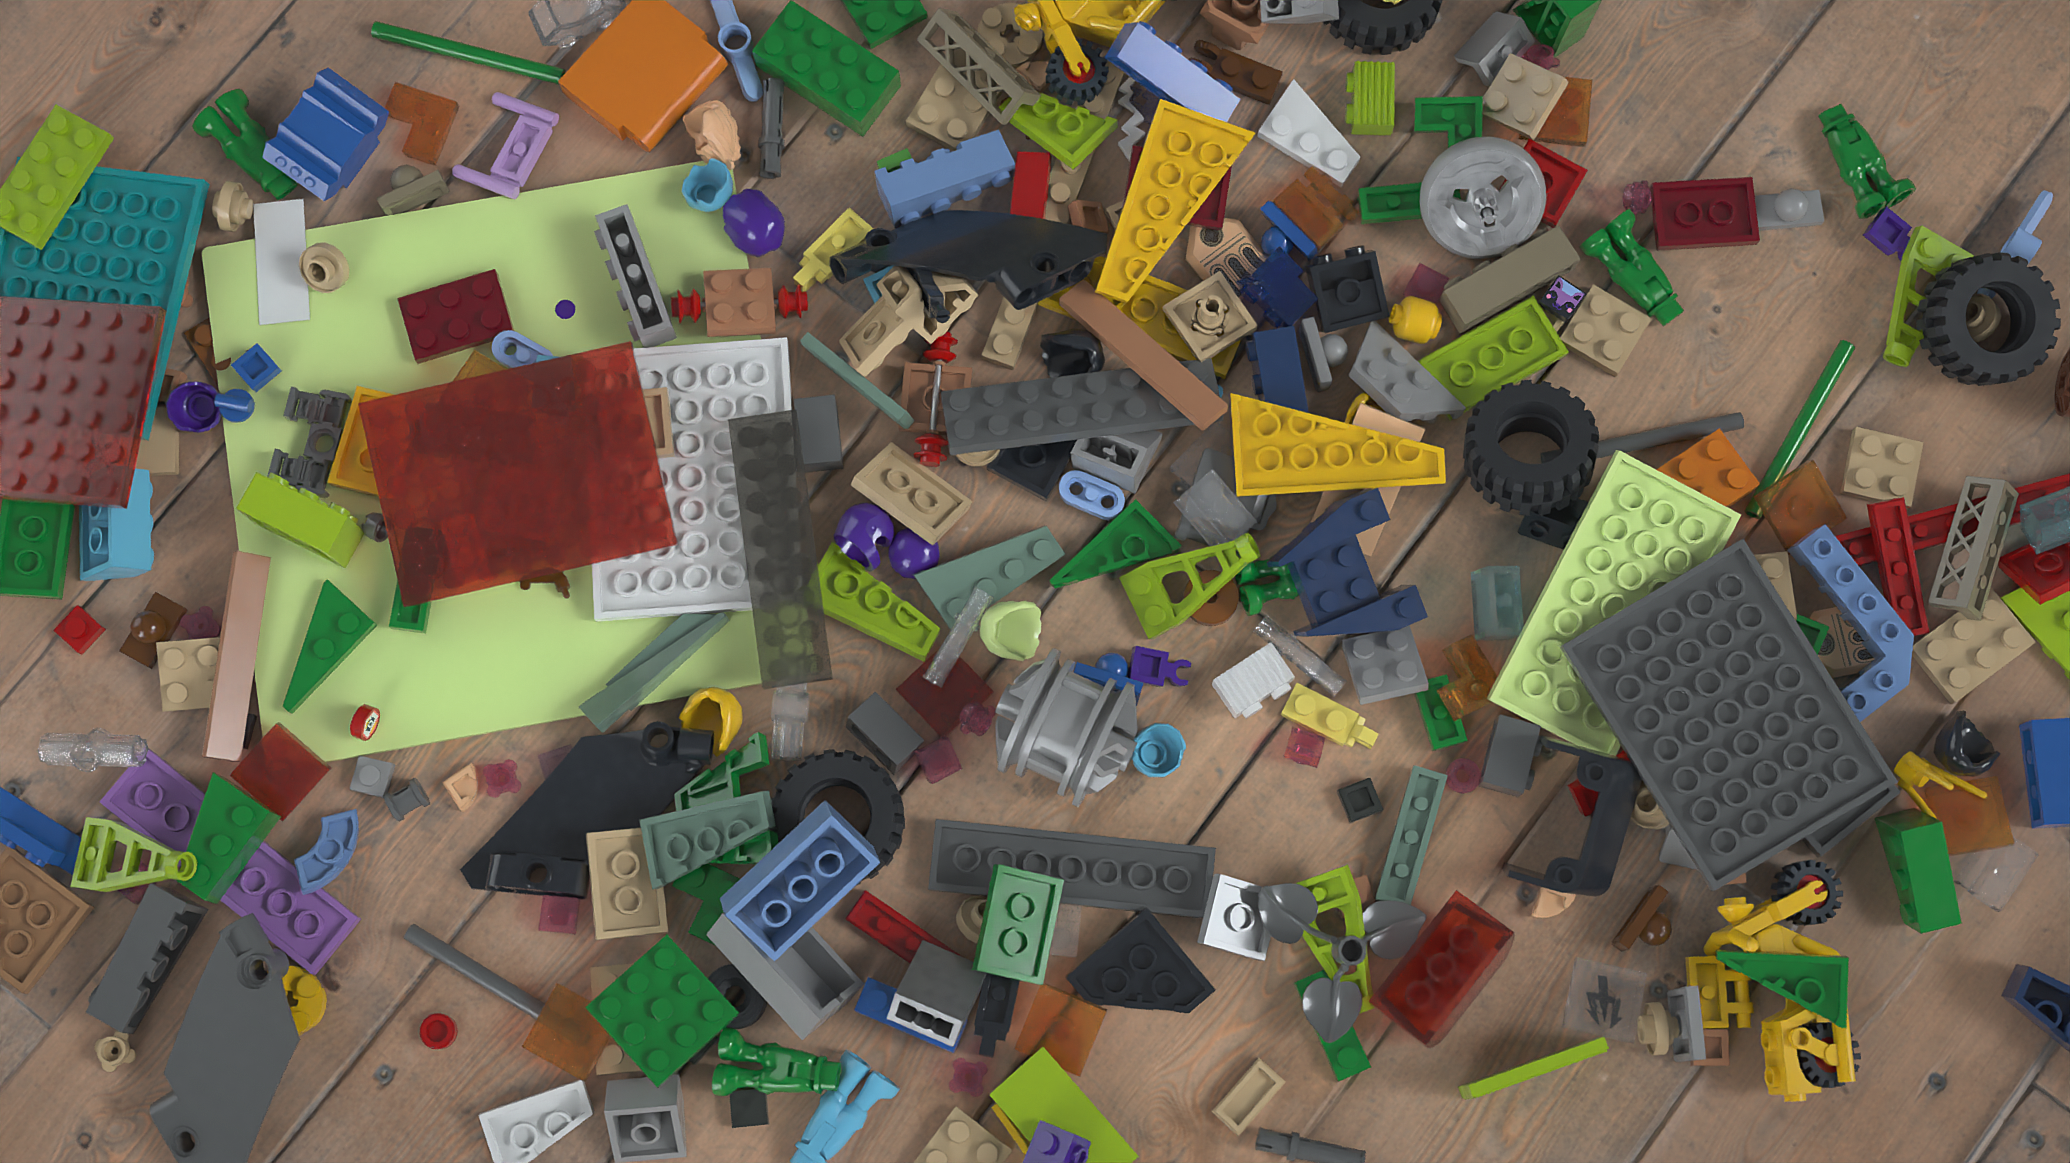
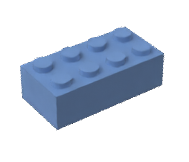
(799, 880)

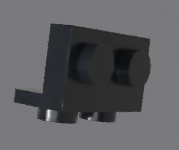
(1553, 527)

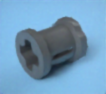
(406, 799)

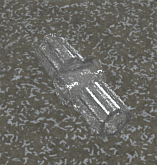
(789, 715)
(93, 750)

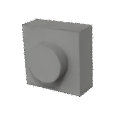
(372, 776)

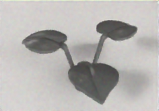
(1327, 1003)

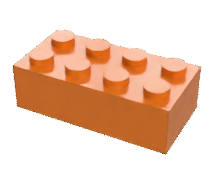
(1713, 470)

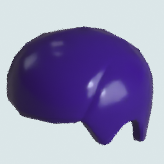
(193, 407)
(912, 553)

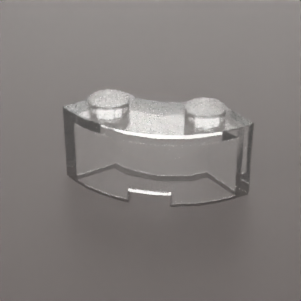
(570, 20)

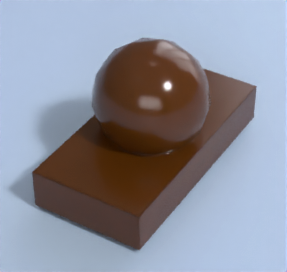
(151, 626)
(1646, 922)

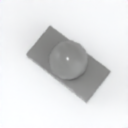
(1789, 209)
(1321, 353)

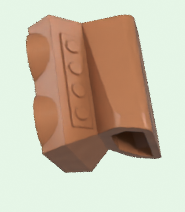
(1235, 21)

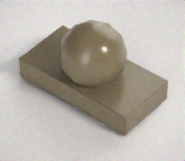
(411, 190)

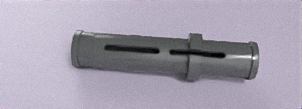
(771, 135)
(1306, 1149)

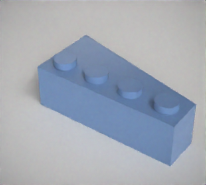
(944, 178)

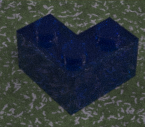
(1276, 288)

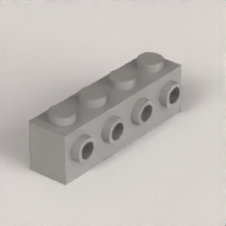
(636, 277)

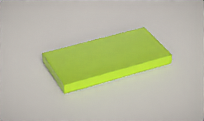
(1496, 353)
(1533, 1068)
(1048, 1094)

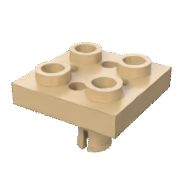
(1209, 319)

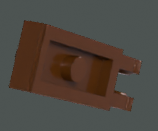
(1240, 72)

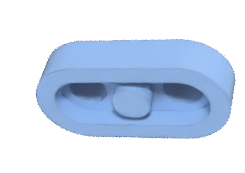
(526, 349)
(1093, 493)

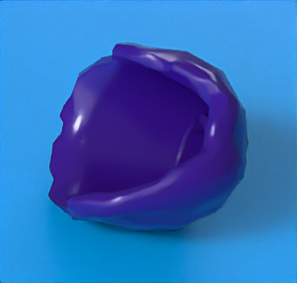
(753, 222)

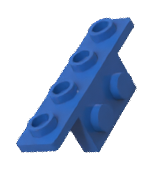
(36, 833)

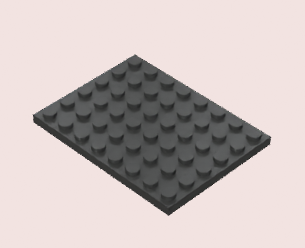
(1728, 715)

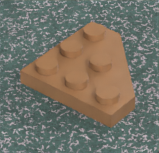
(35, 919)

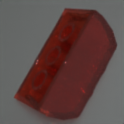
(1444, 970)

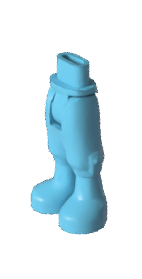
(836, 1120)

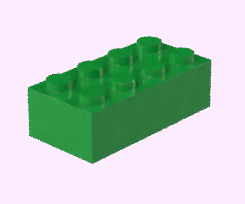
(827, 68)

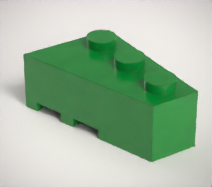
(1557, 21)
(225, 837)
(1920, 869)

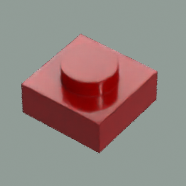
(79, 629)

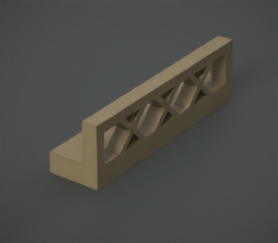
(986, 57)
(1986, 547)

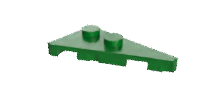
(1125, 542)
(331, 637)
(1807, 979)

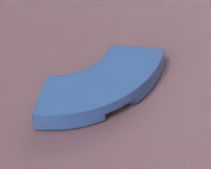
(330, 852)

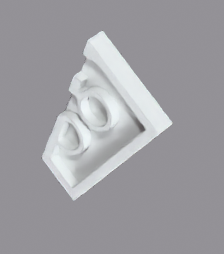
(1308, 136)
(532, 1124)

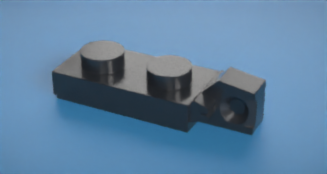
(995, 1011)

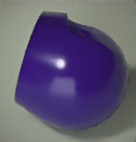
(860, 530)

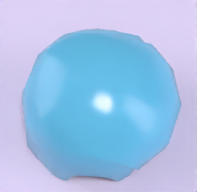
(708, 186)
(1158, 750)

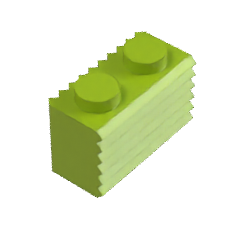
(1371, 98)

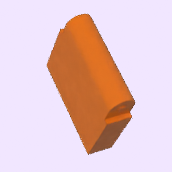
(643, 72)

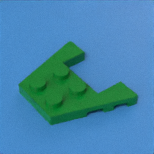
(724, 784)

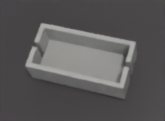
(801, 985)

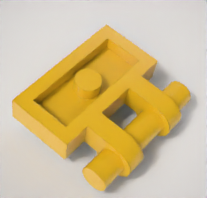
(1711, 979)

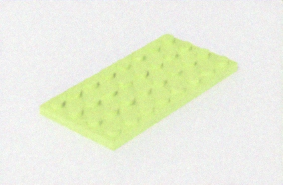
(1627, 544)

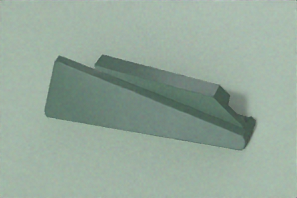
(651, 667)

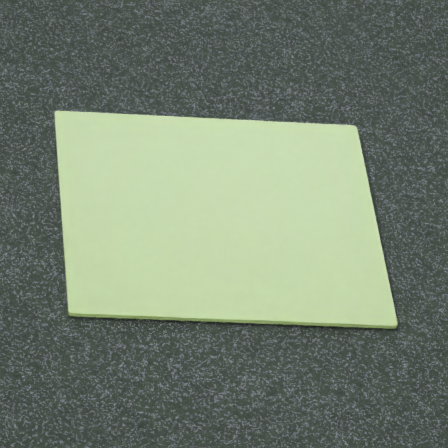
(501, 651)

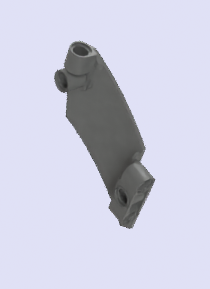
(228, 1051)

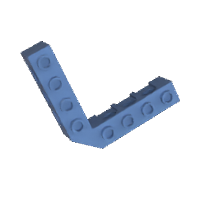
(1870, 615)

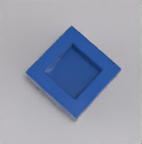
(256, 367)

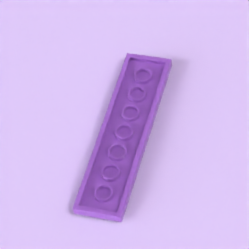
(166, 807)

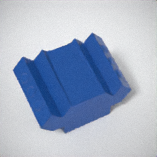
(327, 135)

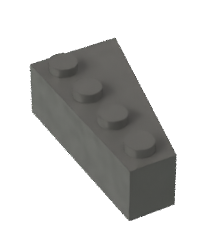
(145, 957)

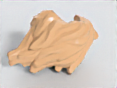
(714, 132)

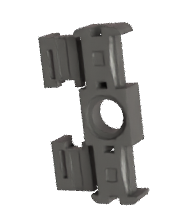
(329, 416)

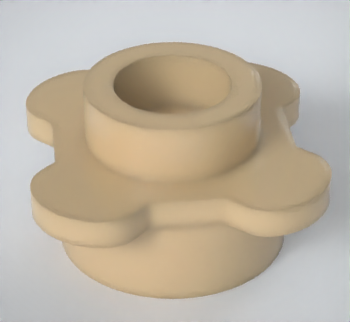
(105, 1047)

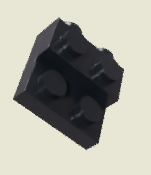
(1347, 289)

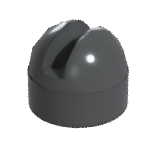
(375, 527)

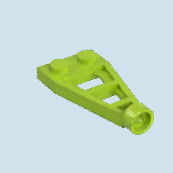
(1931, 254)
(1151, 599)
(98, 850)
(1339, 891)

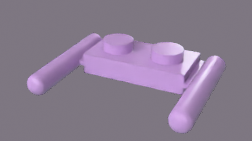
(519, 150)

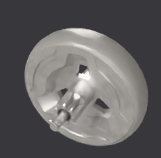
(1473, 166)

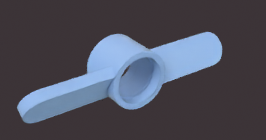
(740, 58)
(2022, 241)

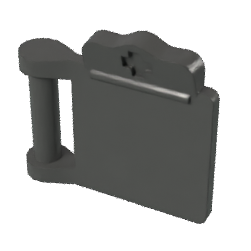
(1258, 505)

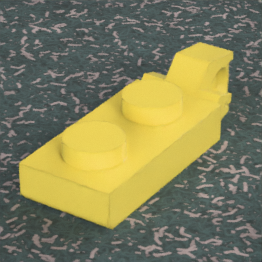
(841, 235)
(1327, 718)

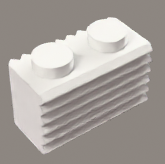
(1253, 681)

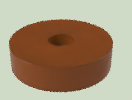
(1223, 609)

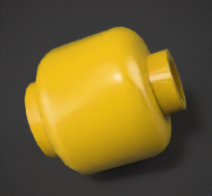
(1415, 320)

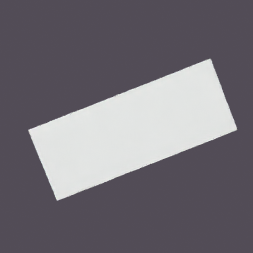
(278, 246)

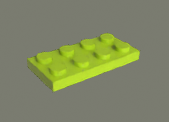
(50, 175)

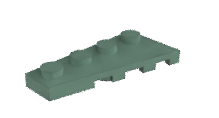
(991, 569)
(697, 835)

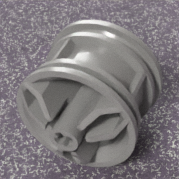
(1066, 727)

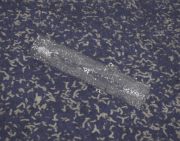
(957, 638)
(1300, 656)

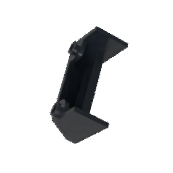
(1617, 791)

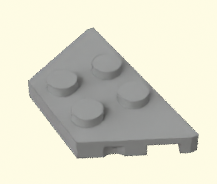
(1399, 380)

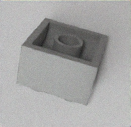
(645, 1119)

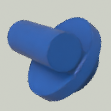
(235, 405)

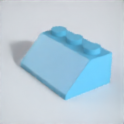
(118, 540)

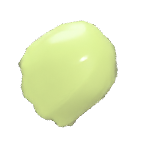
(1011, 629)

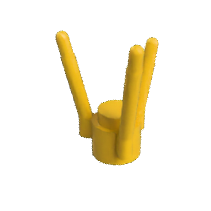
(1918, 771)

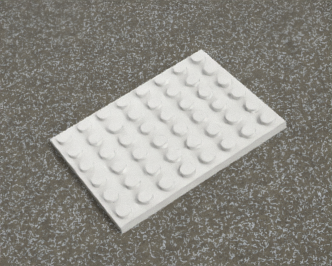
(709, 563)

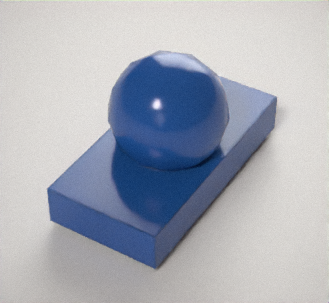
(1284, 233)
(1110, 666)

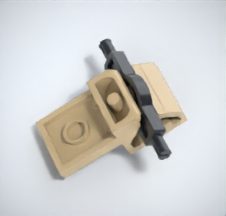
(908, 301)

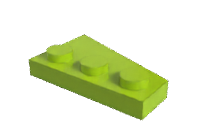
(1062, 130)

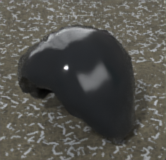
(1072, 353)
(1964, 748)

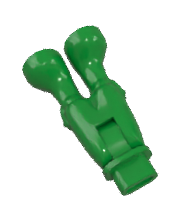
(248, 147)
(1857, 156)
(1638, 275)
(1255, 596)
(782, 1069)

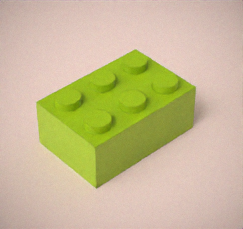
(301, 518)

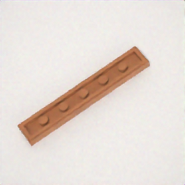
(1143, 355)
(236, 657)

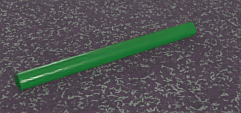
(467, 52)
(1803, 422)

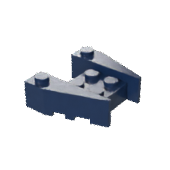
(1336, 578)

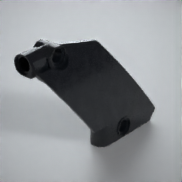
(1017, 252)
(596, 788)

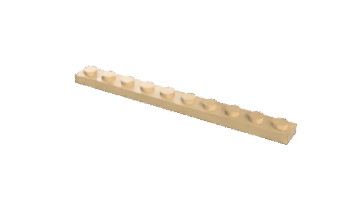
(1064, 187)

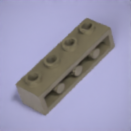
(1509, 278)

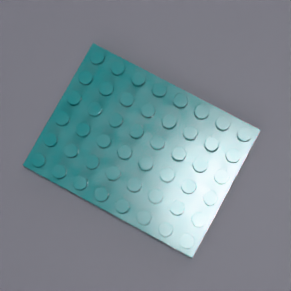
(118, 244)

